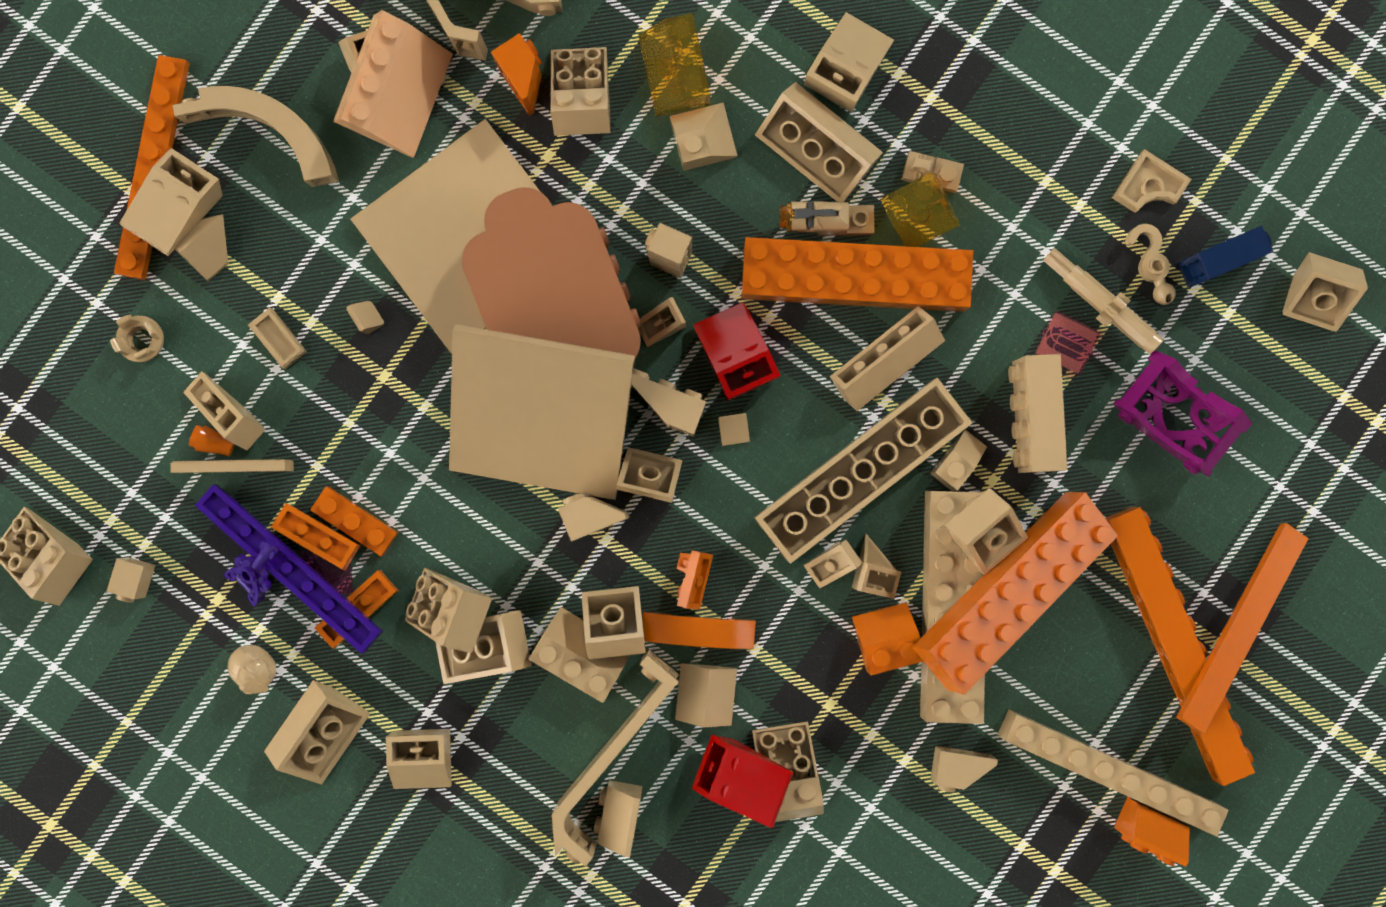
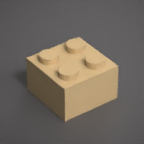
(613, 622)

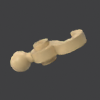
(1153, 265)

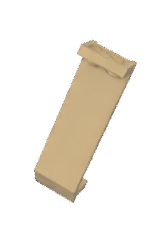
(566, 833)

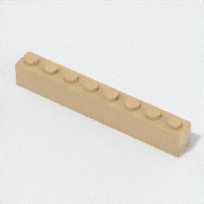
(1112, 772)

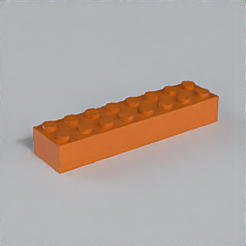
(857, 274)
(1015, 592)

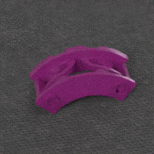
(1220, 414)

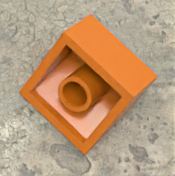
(520, 68)
(887, 638)

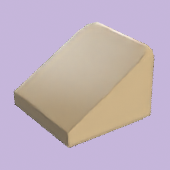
(365, 316)
(733, 429)

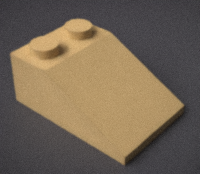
(498, 650)

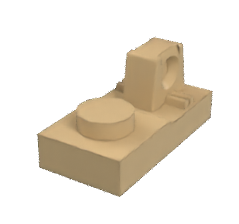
(947, 171)

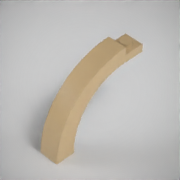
(245, 103)

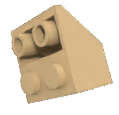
(419, 758)

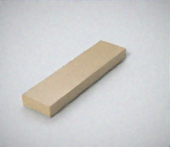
(224, 466)

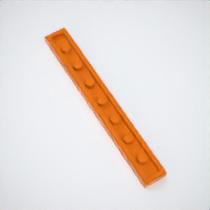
(1242, 628)

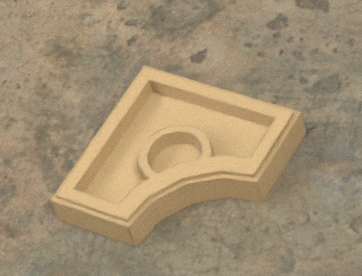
(1150, 181)

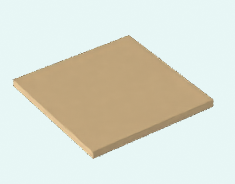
(432, 216)
(538, 411)

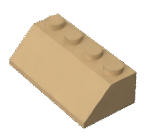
(818, 142)

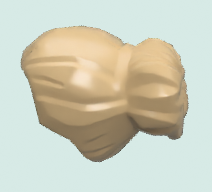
(251, 669)

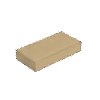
(277, 338)

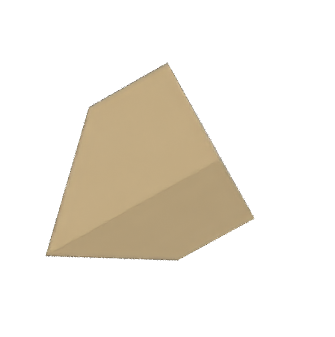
(206, 247)
(876, 572)

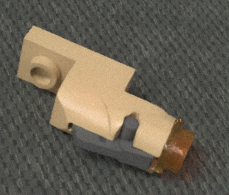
(827, 218)

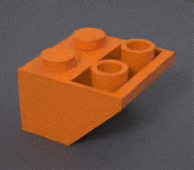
(1154, 832)

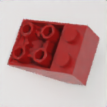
(736, 351)
(742, 780)

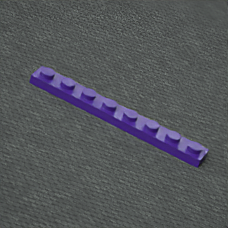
(290, 570)

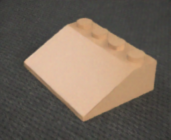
(393, 84)

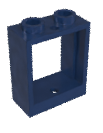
(1225, 256)

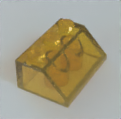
(674, 65)

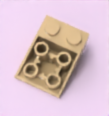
(848, 62)
(580, 91)
(171, 202)
(674, 408)
(41, 558)
(447, 611)
(793, 749)

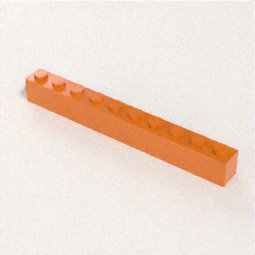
(1175, 639)

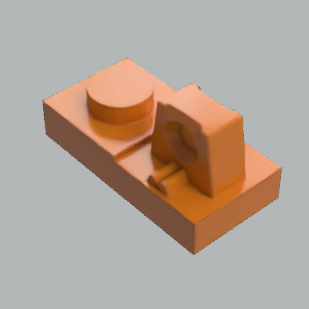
(693, 586)

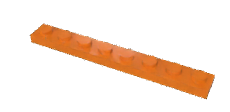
(156, 140)

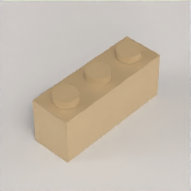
(669, 249)

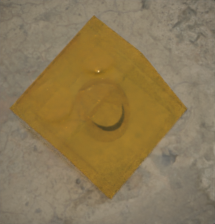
(920, 211)

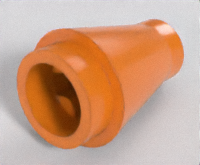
(210, 441)

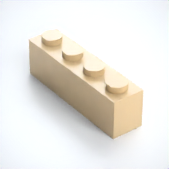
(887, 358)

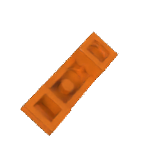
(698, 631)

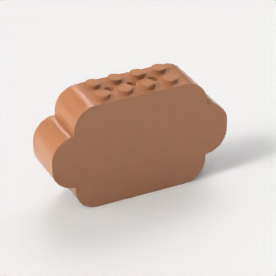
(549, 275)

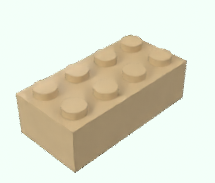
(1038, 413)

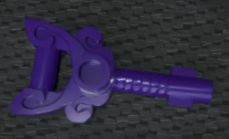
(251, 571)

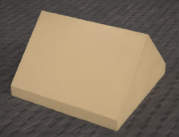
(649, 474)
(706, 695)

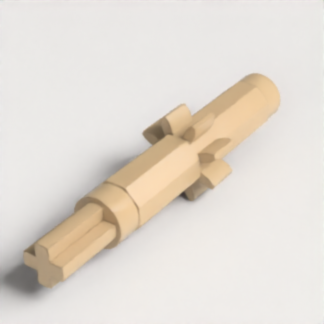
(1111, 308)

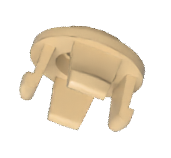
(124, 338)

